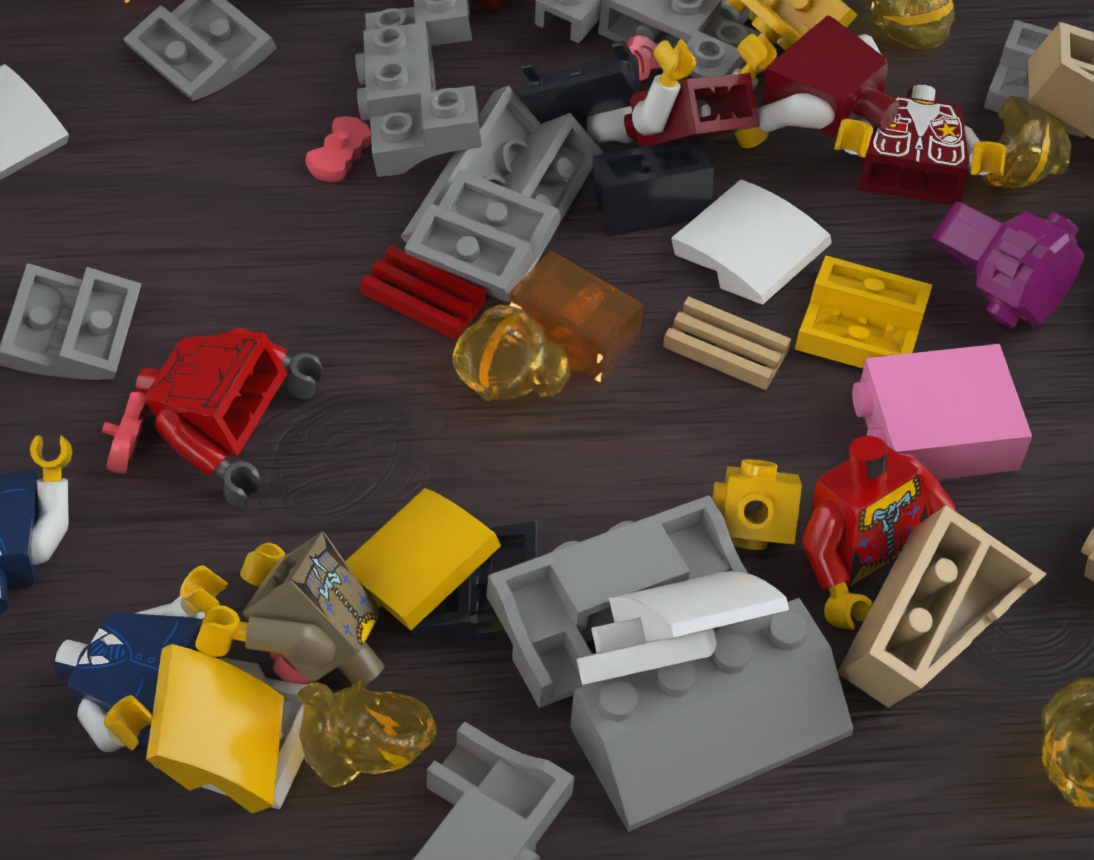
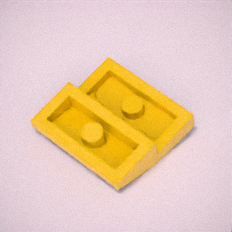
(861, 313)
(421, 556)
(216, 727)

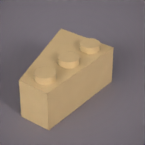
(1064, 76)
(933, 605)

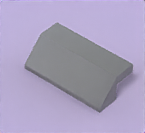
(521, 155)

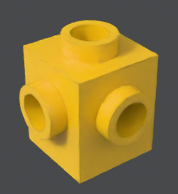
(773, 519)

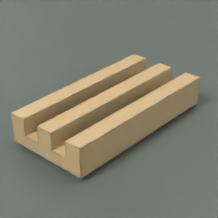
(731, 337)

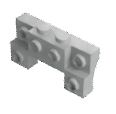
(698, 22)
(400, 93)
(563, 594)
(498, 800)

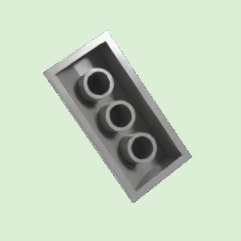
(714, 720)

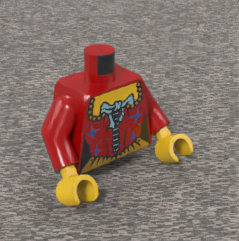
(864, 520)

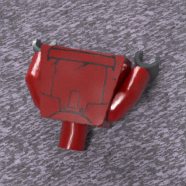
(215, 396)

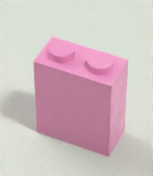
(946, 409)

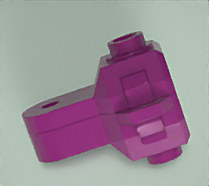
(1019, 264)

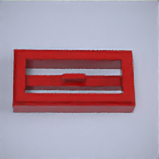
(428, 287)

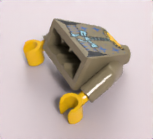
(303, 609)

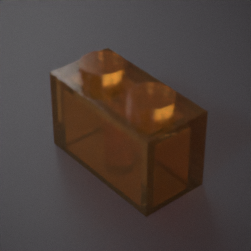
(580, 313)

